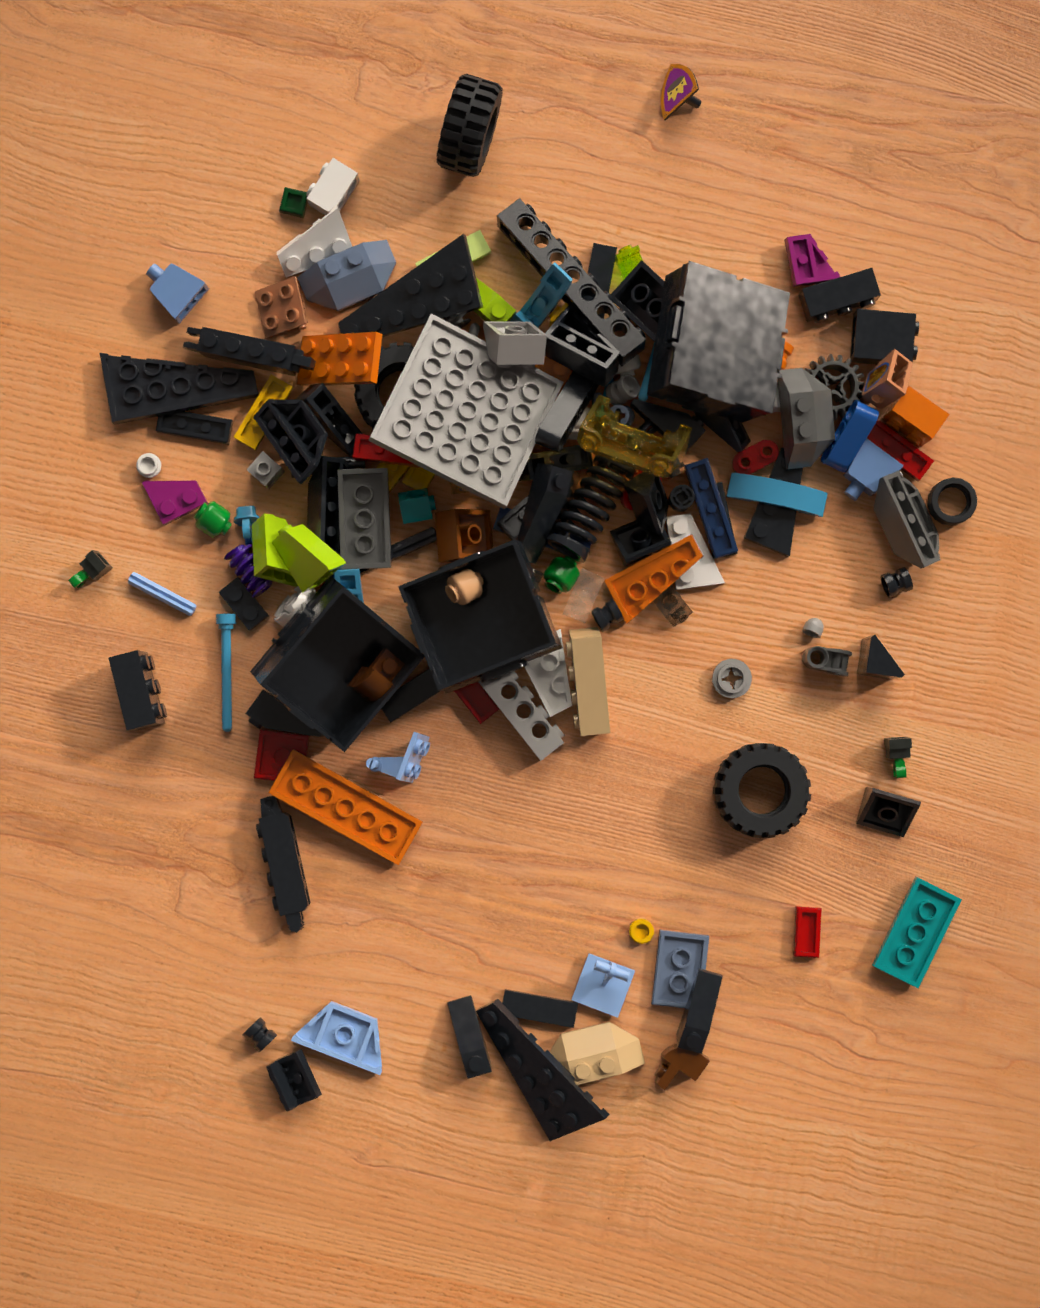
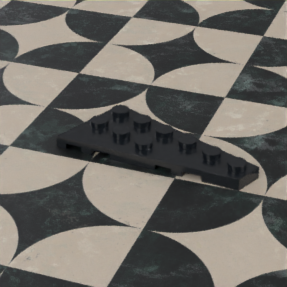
(438, 286)
(162, 387)
(541, 1078)

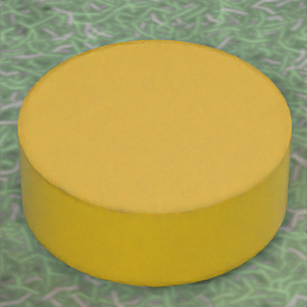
(641, 931)

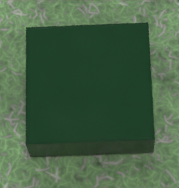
(293, 202)

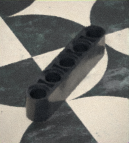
(565, 412)

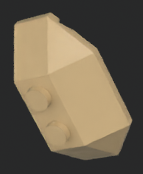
(598, 1052)

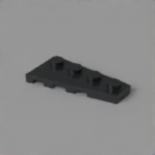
(771, 524)

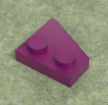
(807, 261)
(174, 498)

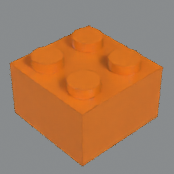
(915, 417)

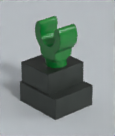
(93, 566)
(898, 749)

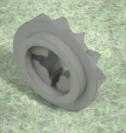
(740, 686)

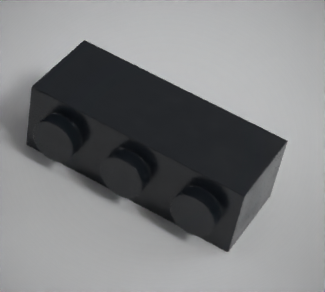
(839, 295)

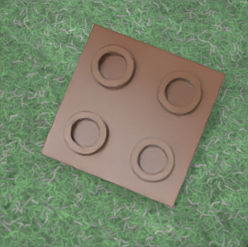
(281, 307)

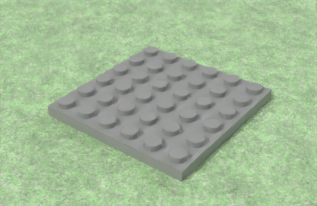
(465, 413)

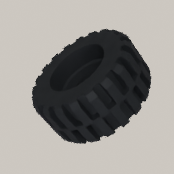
(469, 125)
(367, 395)
(795, 795)

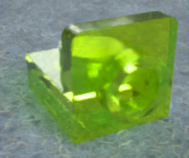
(628, 259)

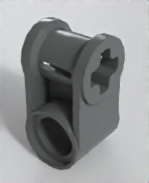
(831, 660)

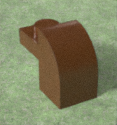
(376, 680)
(680, 1059)

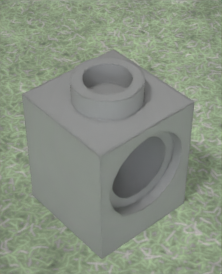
(265, 470)

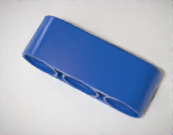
(850, 436)

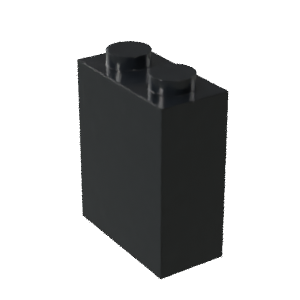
(880, 332)

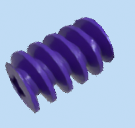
(244, 562)

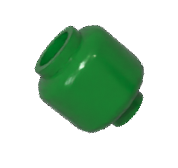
(212, 519)
(561, 574)

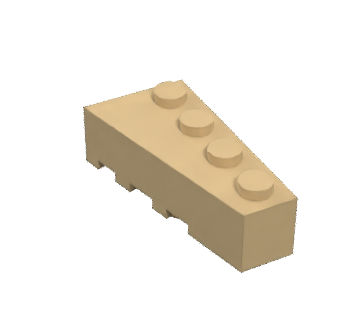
(589, 681)

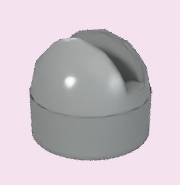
(813, 628)

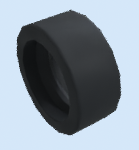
(971, 501)

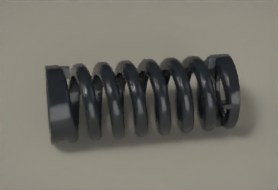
(577, 550)

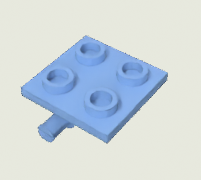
(406, 767)
(603, 985)

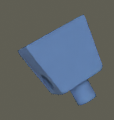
(176, 289)
(867, 468)

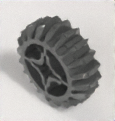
(848, 373)

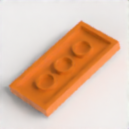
(341, 359)

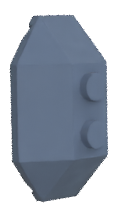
(349, 275)

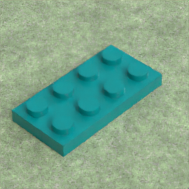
(916, 932)

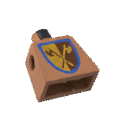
(887, 380)

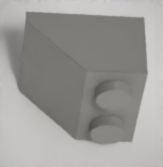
(514, 343)

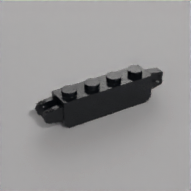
(249, 351)
(284, 863)

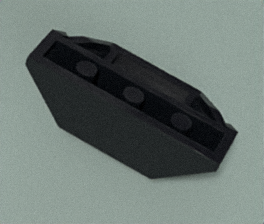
(294, 434)
(324, 501)

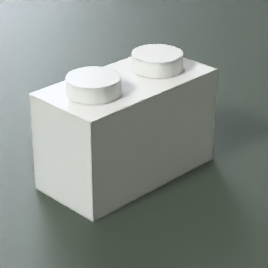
(333, 187)

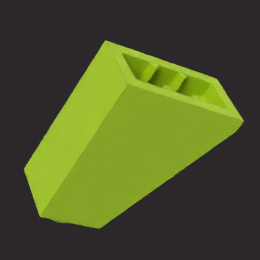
(306, 556)
(266, 558)

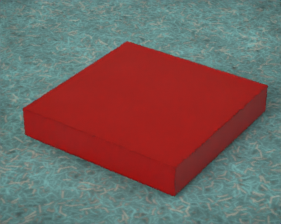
(274, 750)

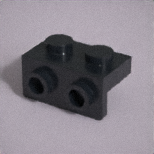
(293, 1080)

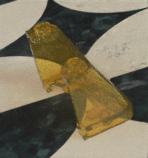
(629, 446)

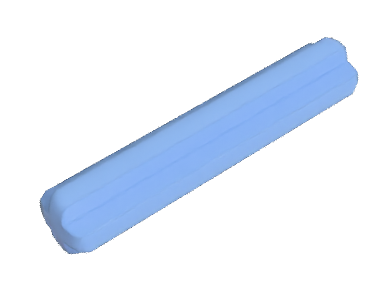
(162, 594)

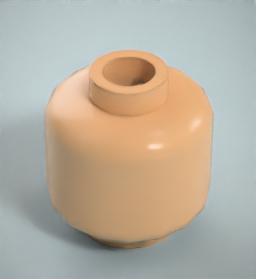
(464, 586)

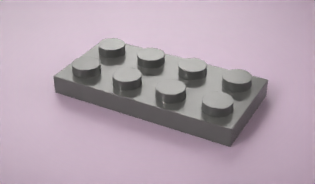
(364, 518)

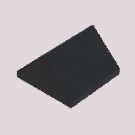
(648, 501)
(637, 542)
(876, 660)
(887, 811)

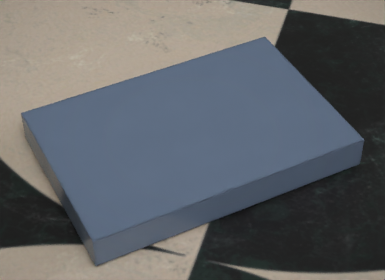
(677, 965)

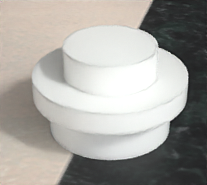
(148, 465)

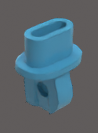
(245, 518)

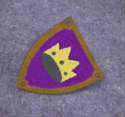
(678, 89)

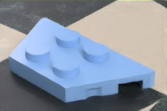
(344, 1035)

